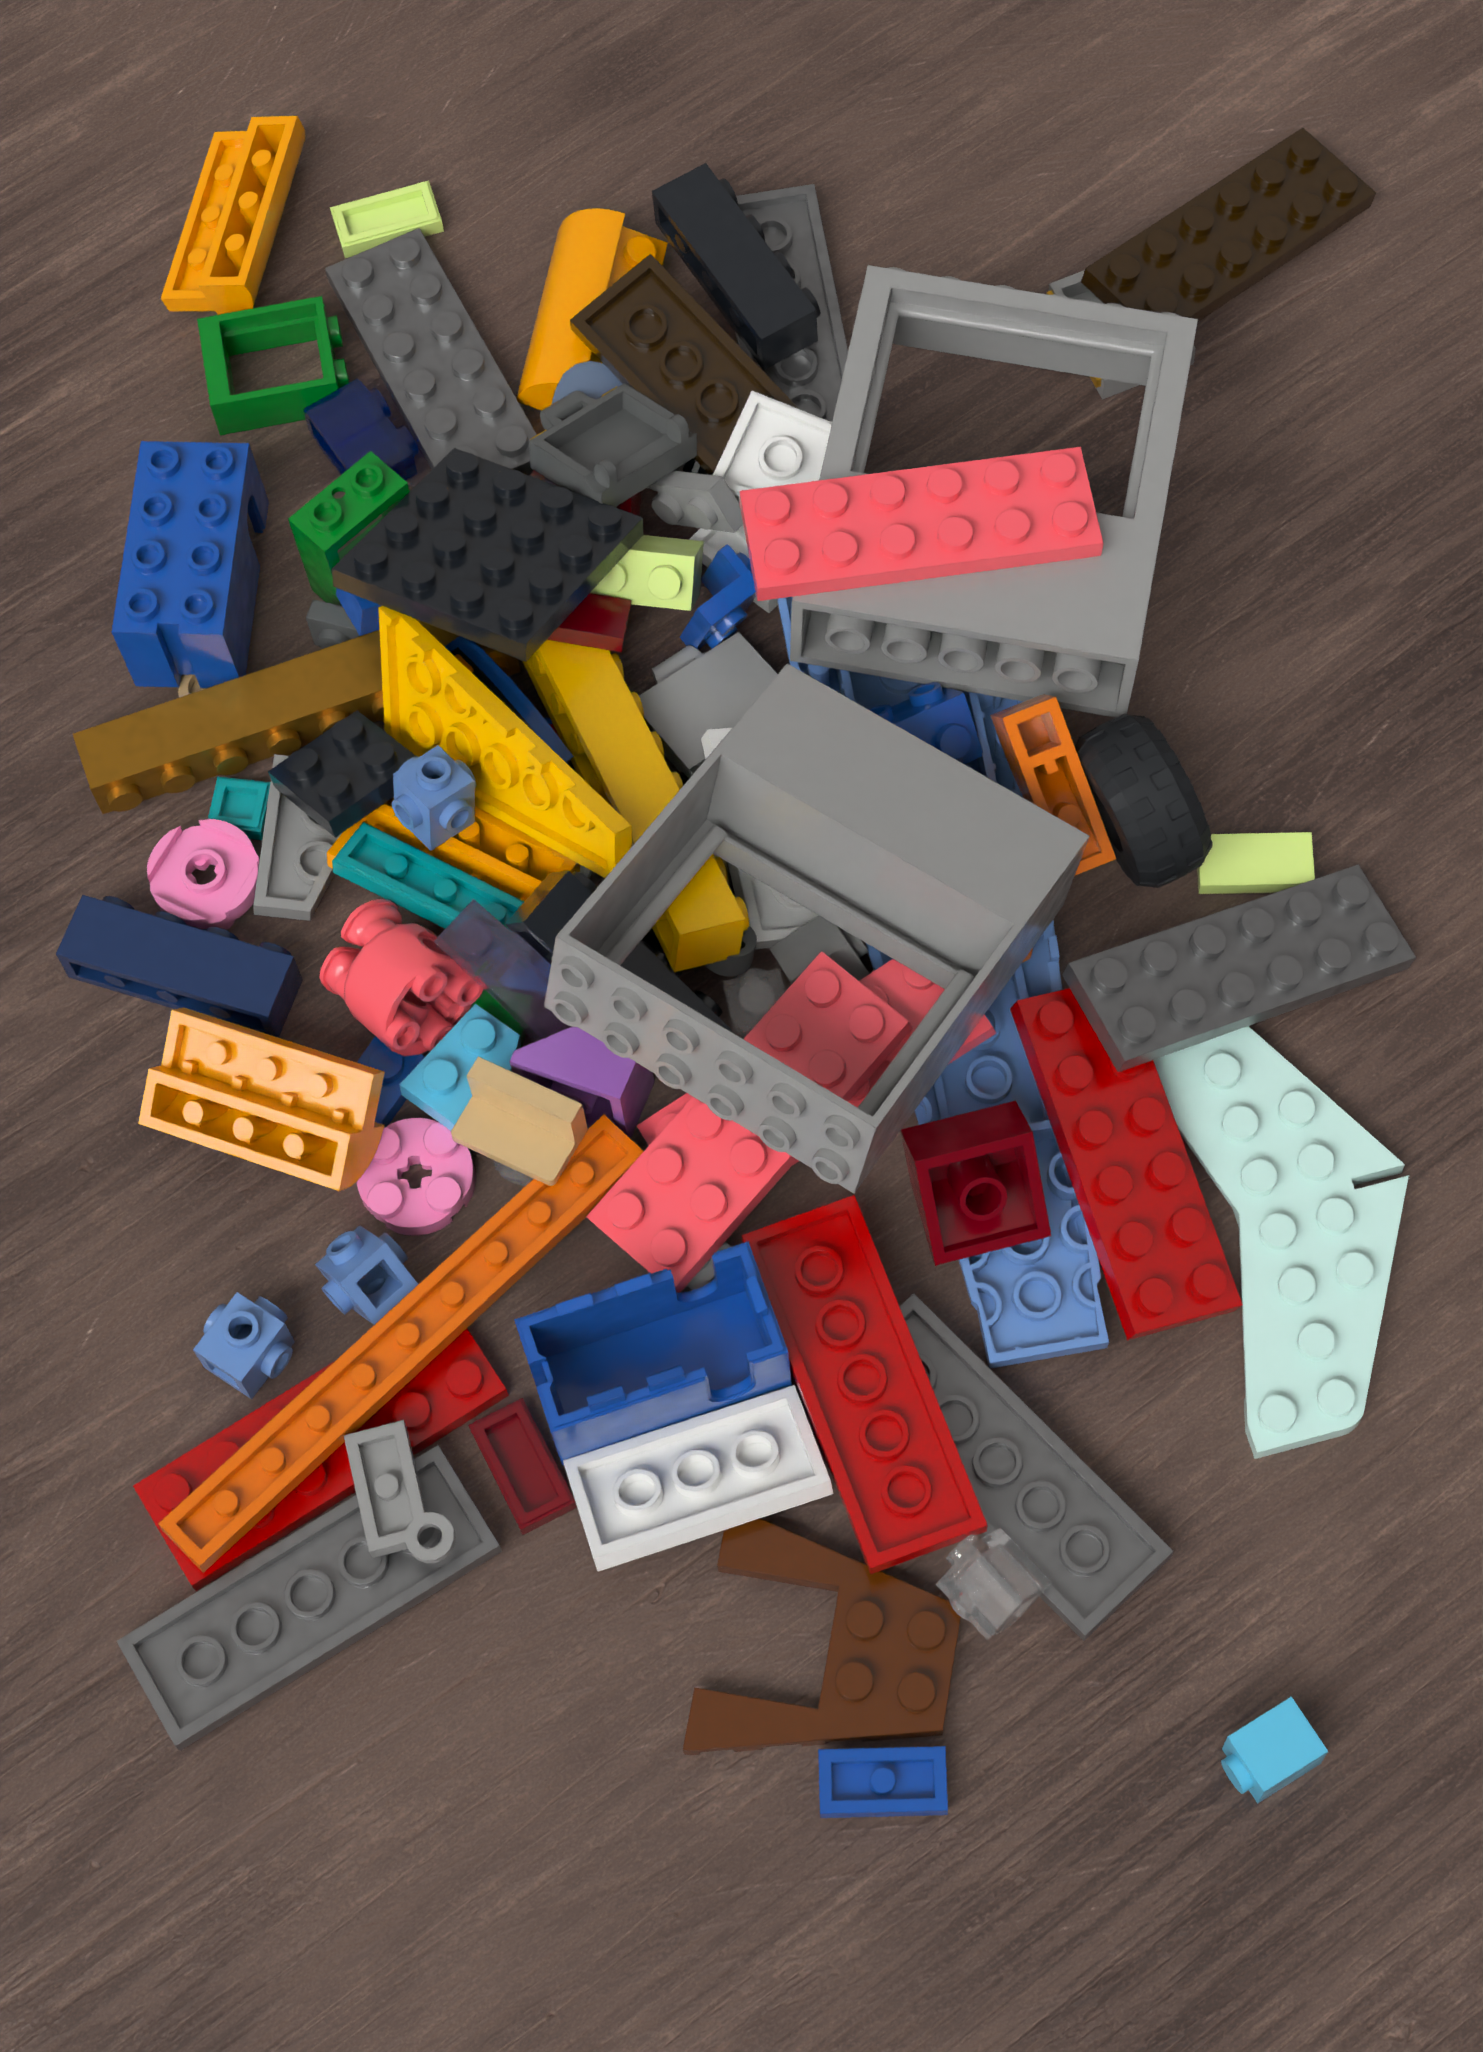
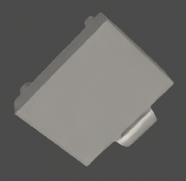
(702, 694)

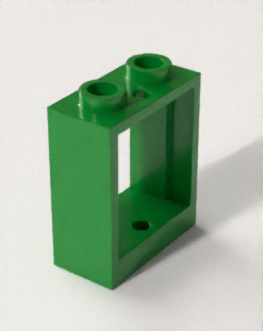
(262, 330)
(331, 522)

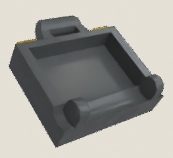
(610, 444)

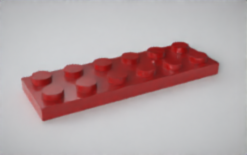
(1126, 1172)
(865, 1386)
(432, 1404)

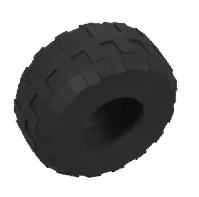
(1144, 801)

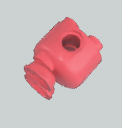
(398, 980)

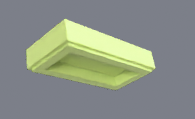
(385, 217)
(1256, 863)

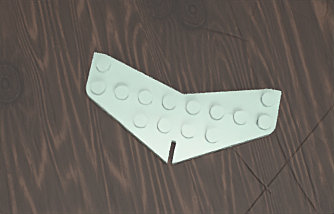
(1308, 1240)

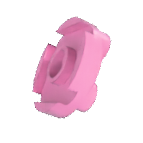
(196, 848)
(440, 1195)

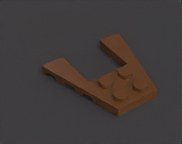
(883, 1663)

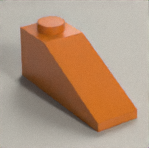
(1051, 772)

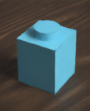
(1272, 1751)

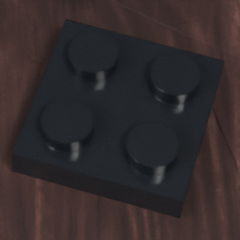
(342, 773)

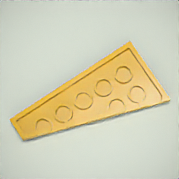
(517, 775)

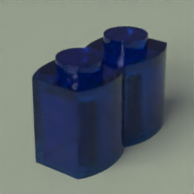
(357, 422)

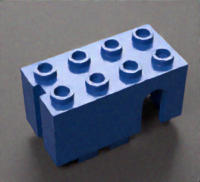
(190, 563)
(652, 1355)

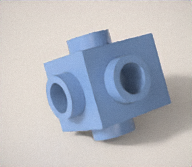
(434, 796)
(365, 1274)
(245, 1343)

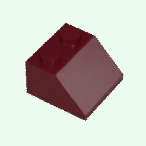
(976, 1182)

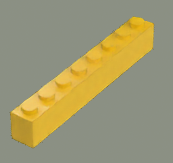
(627, 767)

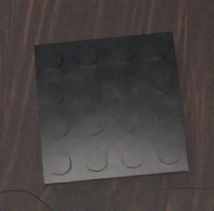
(488, 553)

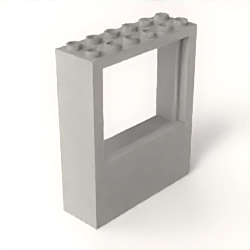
(1026, 628)
(866, 836)

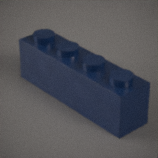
(180, 964)

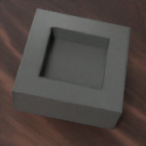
(329, 624)

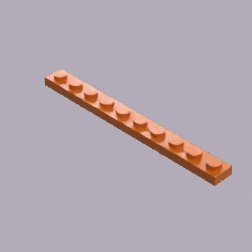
(396, 1349)

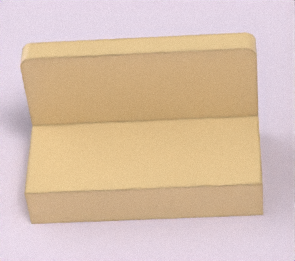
(519, 1122)

